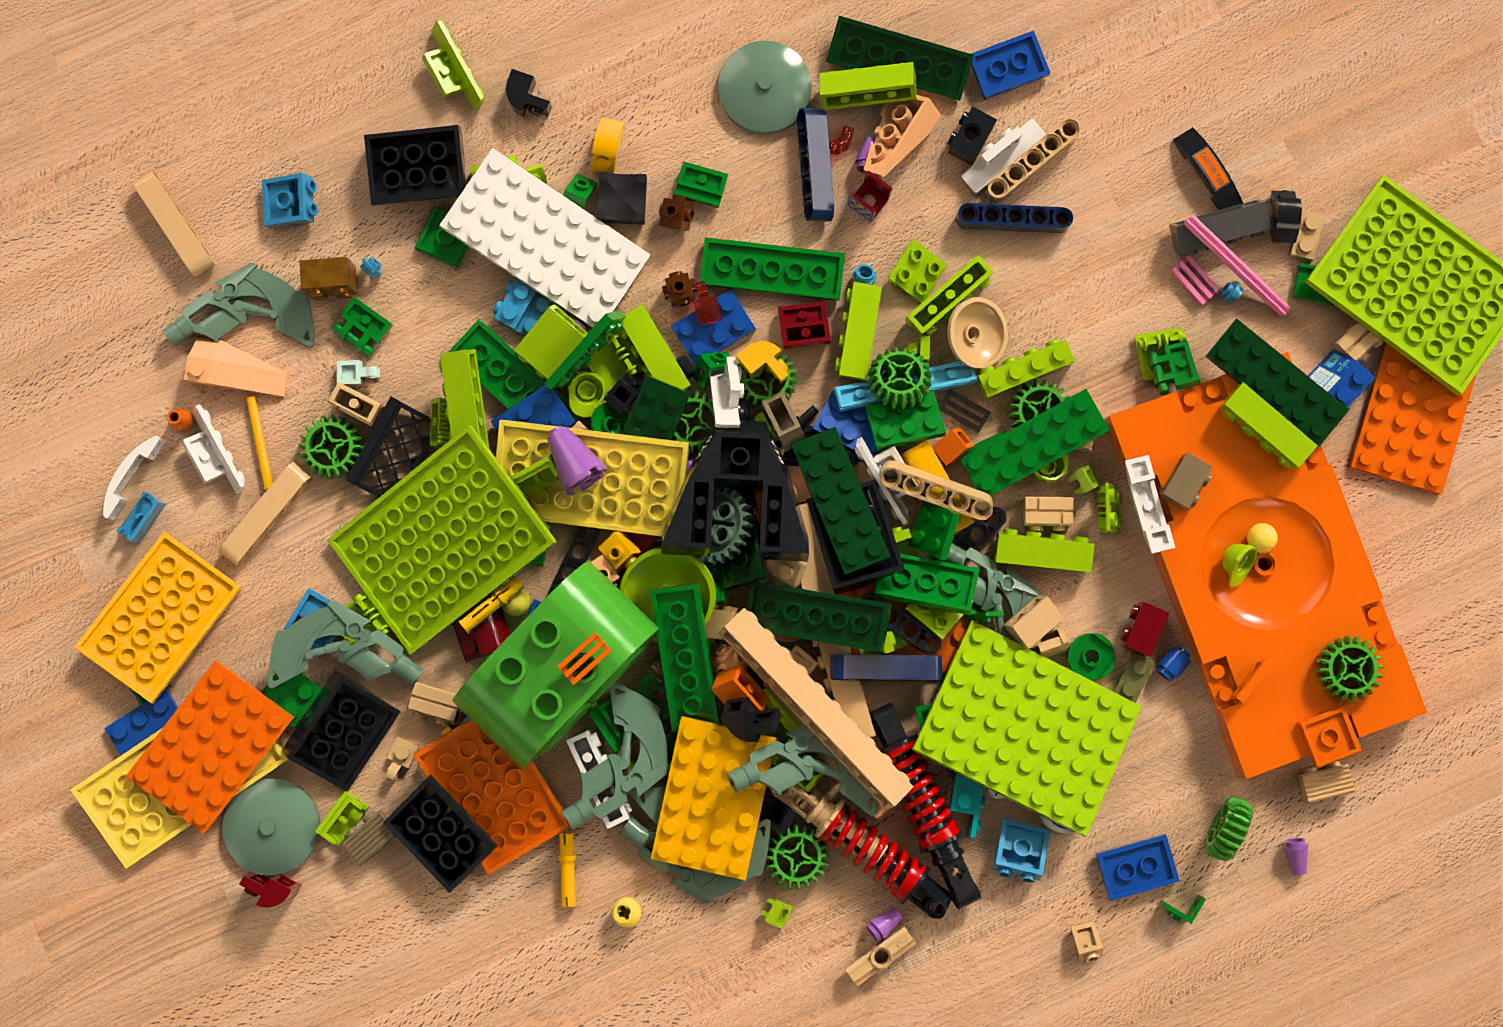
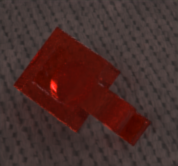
(707, 307)

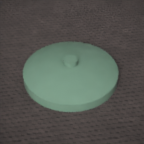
(764, 87)
(271, 826)

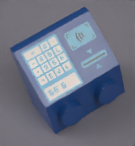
(1341, 376)

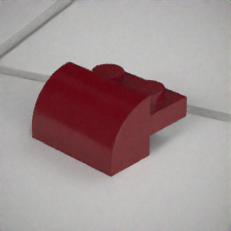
(804, 325)
(484, 637)
(272, 890)

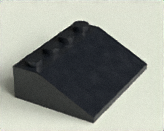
(415, 165)
(842, 583)
(340, 731)
(440, 834)

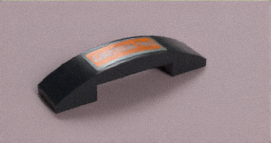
(1209, 168)

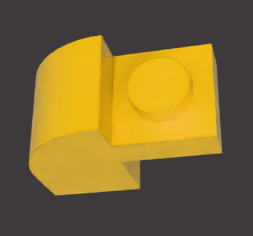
(606, 145)
(763, 354)

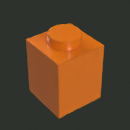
(952, 447)

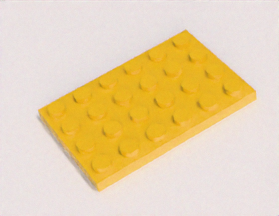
(158, 617)
(701, 815)

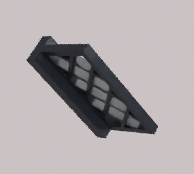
(375, 441)

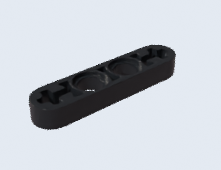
(966, 537)
(570, 560)
(903, 619)

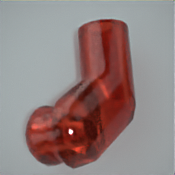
(843, 143)

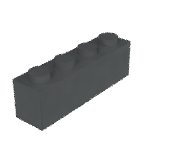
(1226, 224)

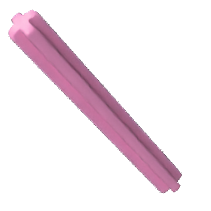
(1236, 265)

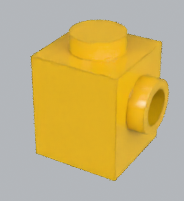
(619, 550)

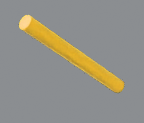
(259, 442)

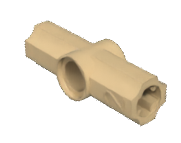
(867, 966)

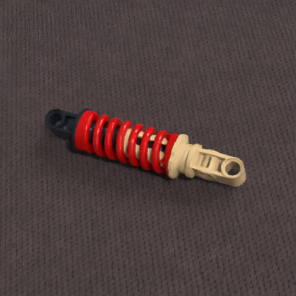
(841, 825)

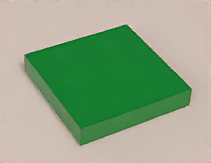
(438, 242)

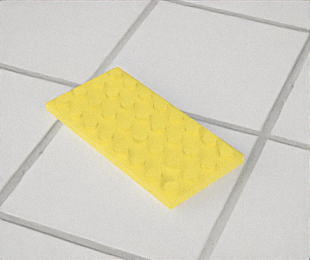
(631, 495)
(130, 816)

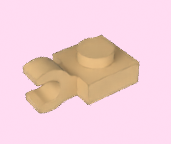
(401, 755)

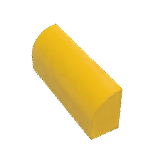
(925, 459)

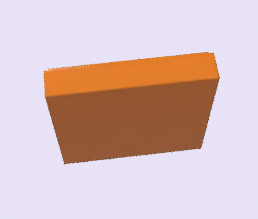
(1329, 737)

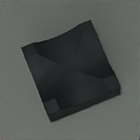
(622, 198)

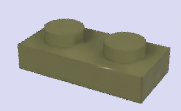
(1134, 676)

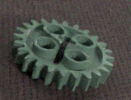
(725, 500)

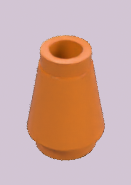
(184, 421)

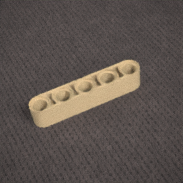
(1038, 151)
(173, 223)
(945, 498)
(265, 514)

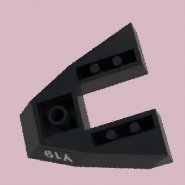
(740, 460)

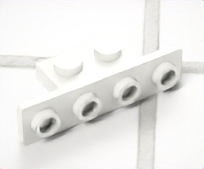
(1003, 153)
(725, 394)
(209, 454)
(874, 470)

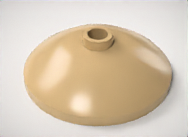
(986, 332)

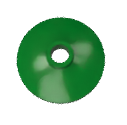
(607, 416)

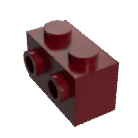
(1144, 628)

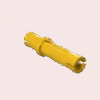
(490, 605)
(567, 869)

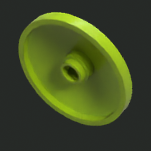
(666, 570)

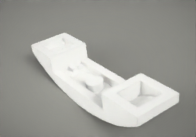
(113, 501)
(1147, 505)

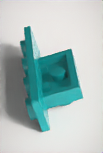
(968, 799)

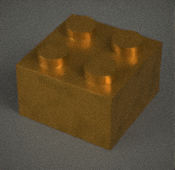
(328, 278)

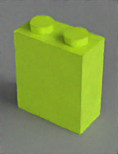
(550, 341)

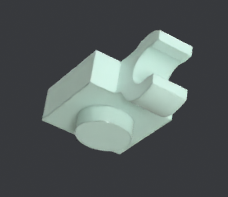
(353, 372)

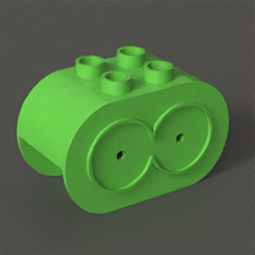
(519, 689)

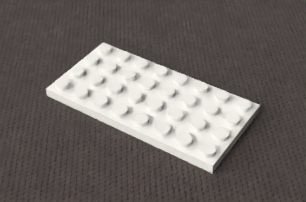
(544, 239)

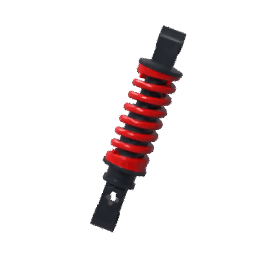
(937, 832)

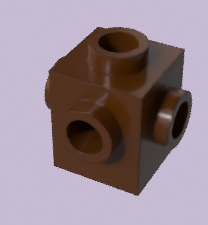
(676, 213)
(682, 297)

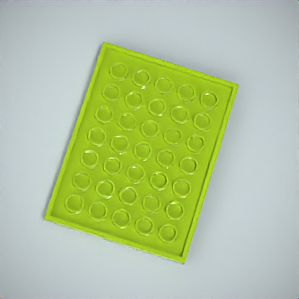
(1416, 284)
(441, 540)
(1027, 728)

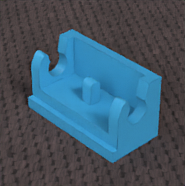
(141, 517)

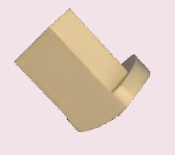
(1054, 646)

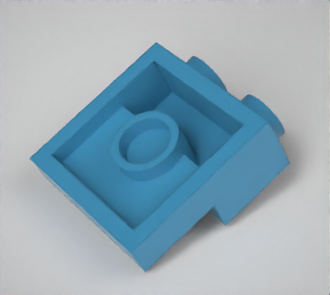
(289, 200)
(520, 307)
(311, 602)
(1021, 851)

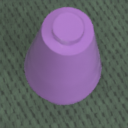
(574, 460)

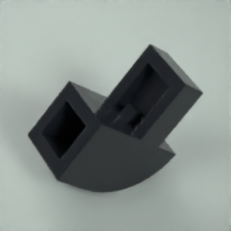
(519, 94)
(1285, 216)
(746, 722)
(778, 813)

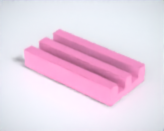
(1204, 277)

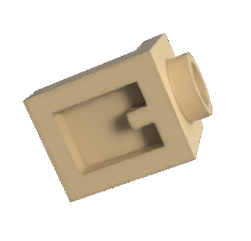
(1087, 941)

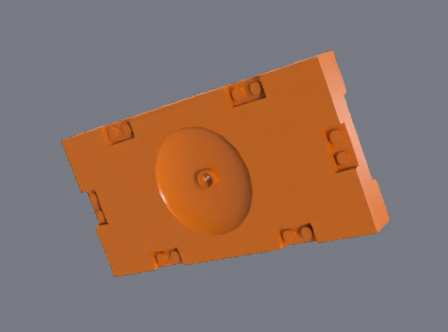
(1307, 596)

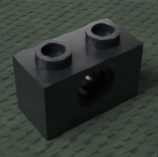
(969, 149)

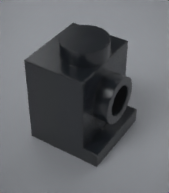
(618, 398)

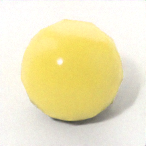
(1262, 537)
(518, 604)
(626, 912)

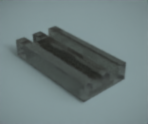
(981, 421)

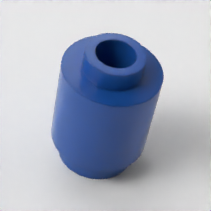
(1174, 663)

